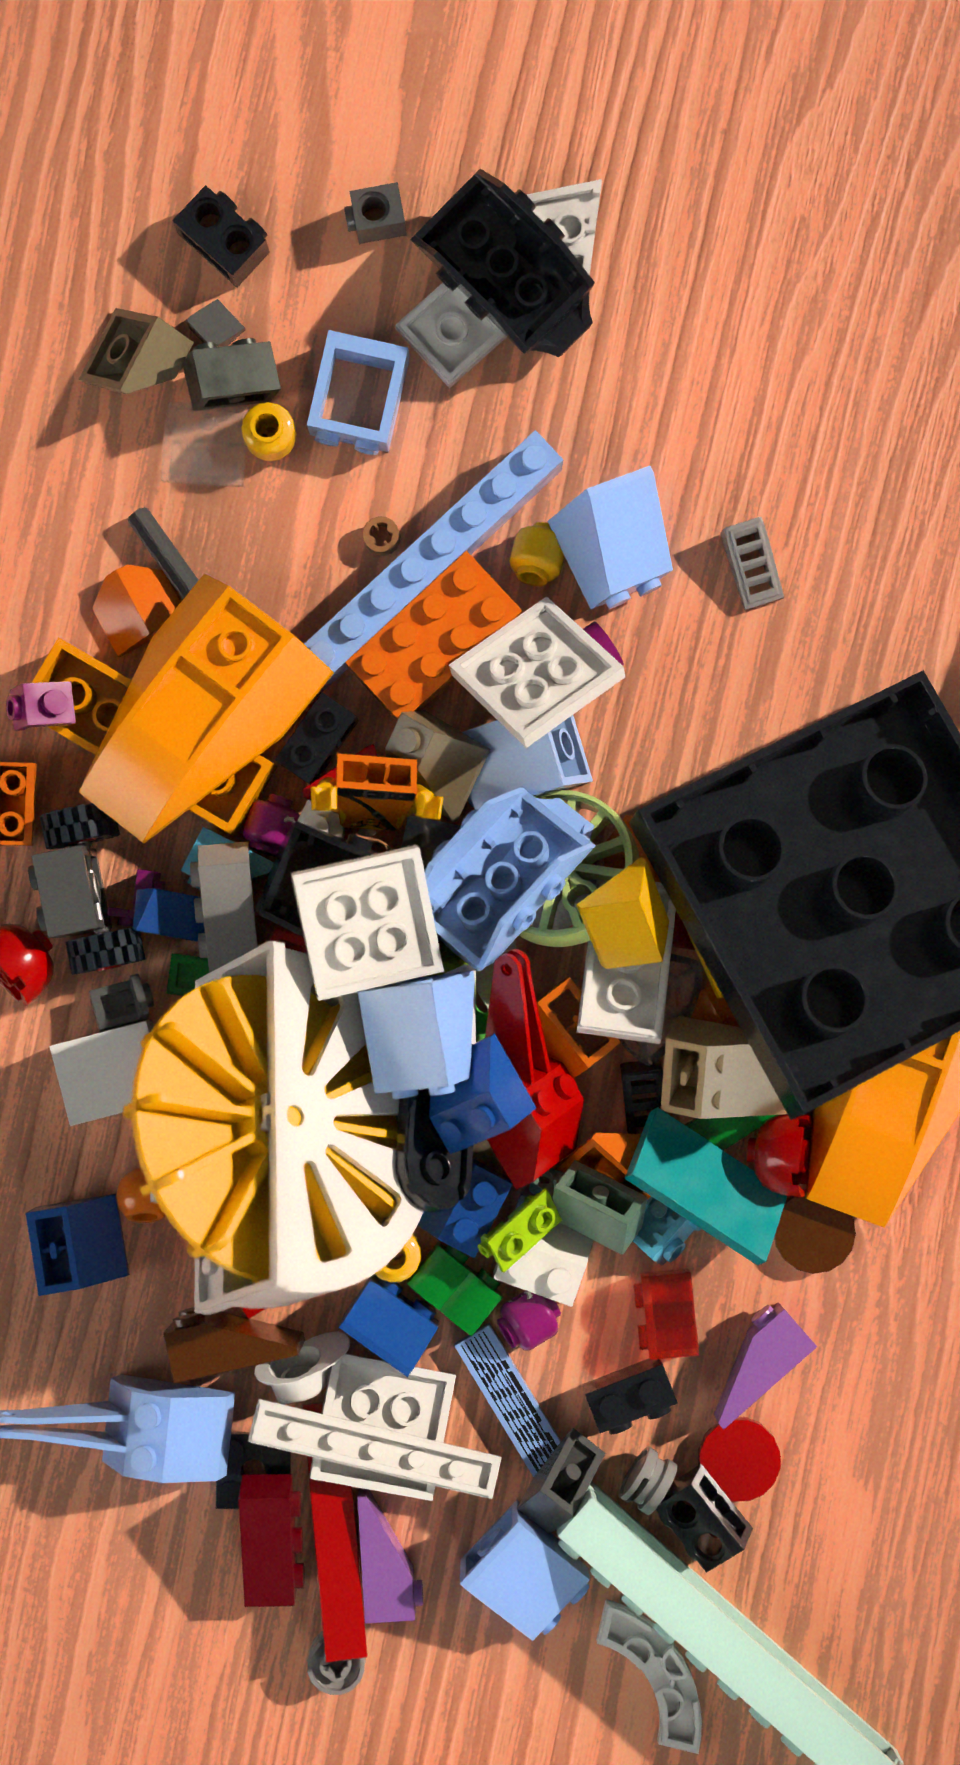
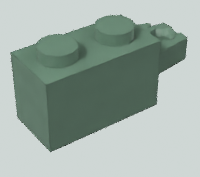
(594, 1205)

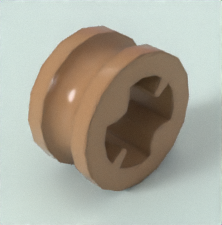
(392, 530)

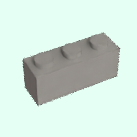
(225, 902)

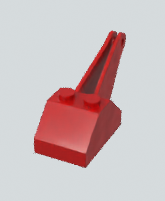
(554, 1125)

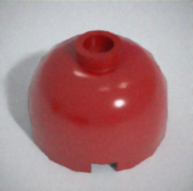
(24, 962)
(782, 1154)

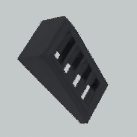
(638, 1071)

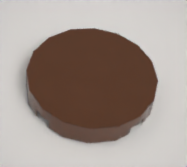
(814, 1235)

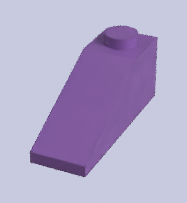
(766, 1355)
(387, 1572)

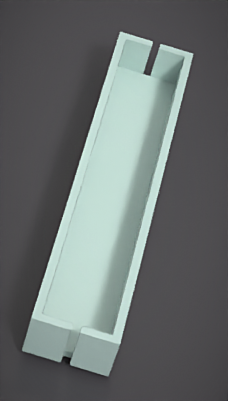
(719, 1636)

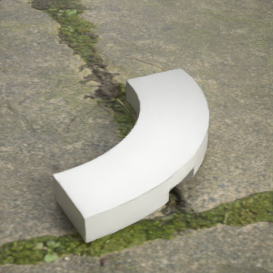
(665, 1669)

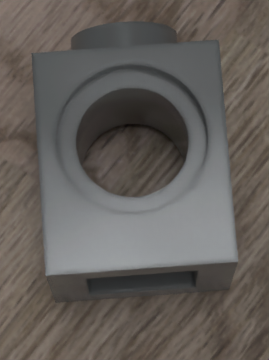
(383, 197)

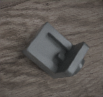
(121, 1003)

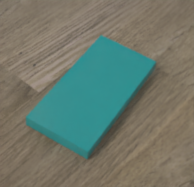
(705, 1186)

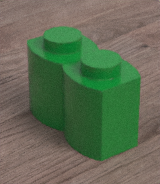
(455, 1287)

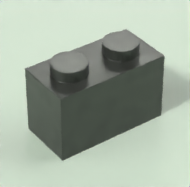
(231, 374)

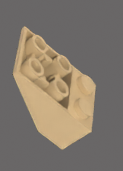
(714, 1073)

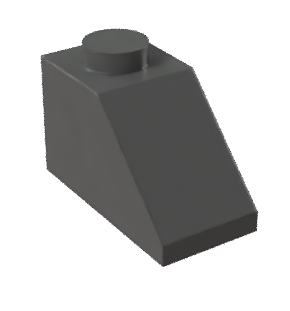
(561, 1482)

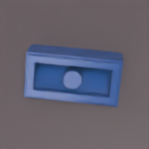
(166, 914)

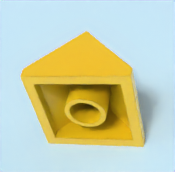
(626, 918)

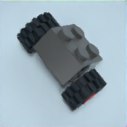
(74, 890)

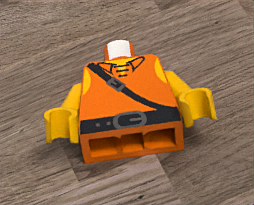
(375, 793)

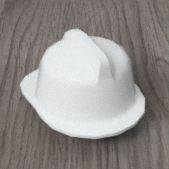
(306, 1374)

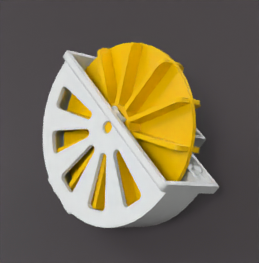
(269, 1136)

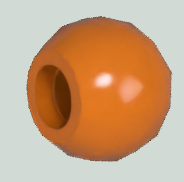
(132, 1202)

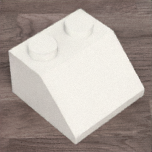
(551, 1266)

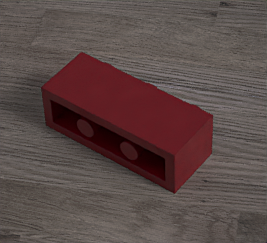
(270, 1540)

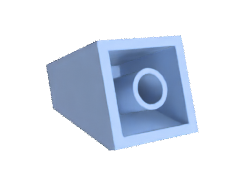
(615, 539)
(545, 766)
(419, 1033)
(523, 1574)

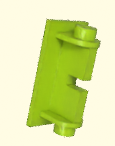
(522, 1231)

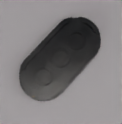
(422, 1162)

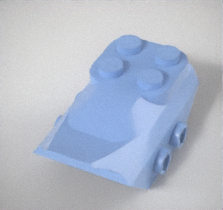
(502, 870)

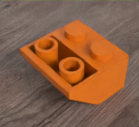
(17, 803)
(559, 1021)

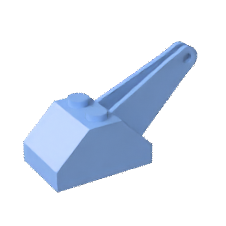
(151, 1429)

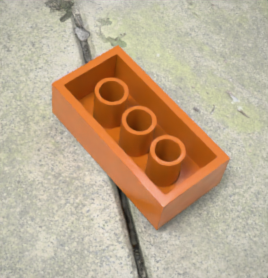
(412, 653)

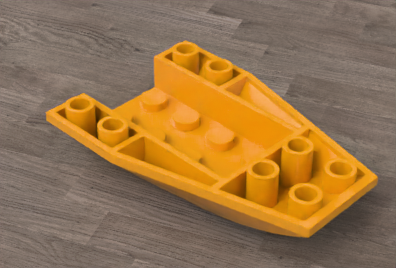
(200, 708)
(882, 1134)

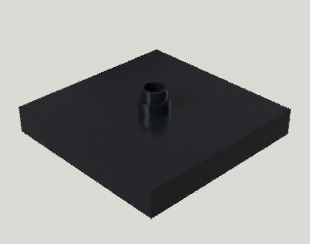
(827, 890)

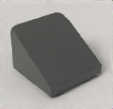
(215, 324)

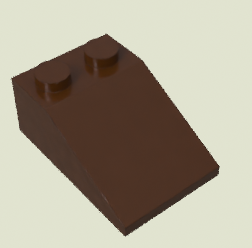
(224, 1342)

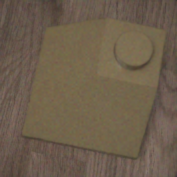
(136, 353)
(445, 757)

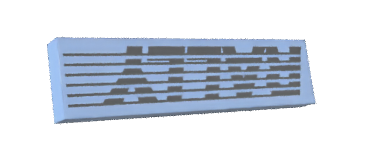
(509, 1396)

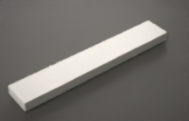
(374, 1448)

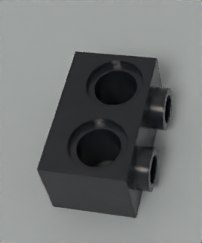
(215, 241)
(317, 739)
(709, 1514)

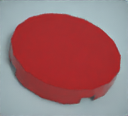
(741, 1458)

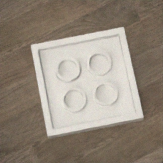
(537, 671)
(367, 922)
(385, 1398)

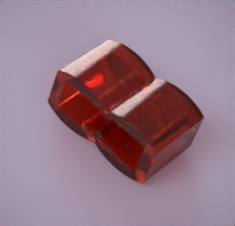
(668, 1314)

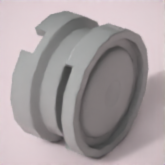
(648, 1480)
(335, 1676)

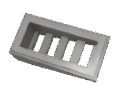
(761, 543)

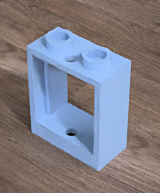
(367, 353)

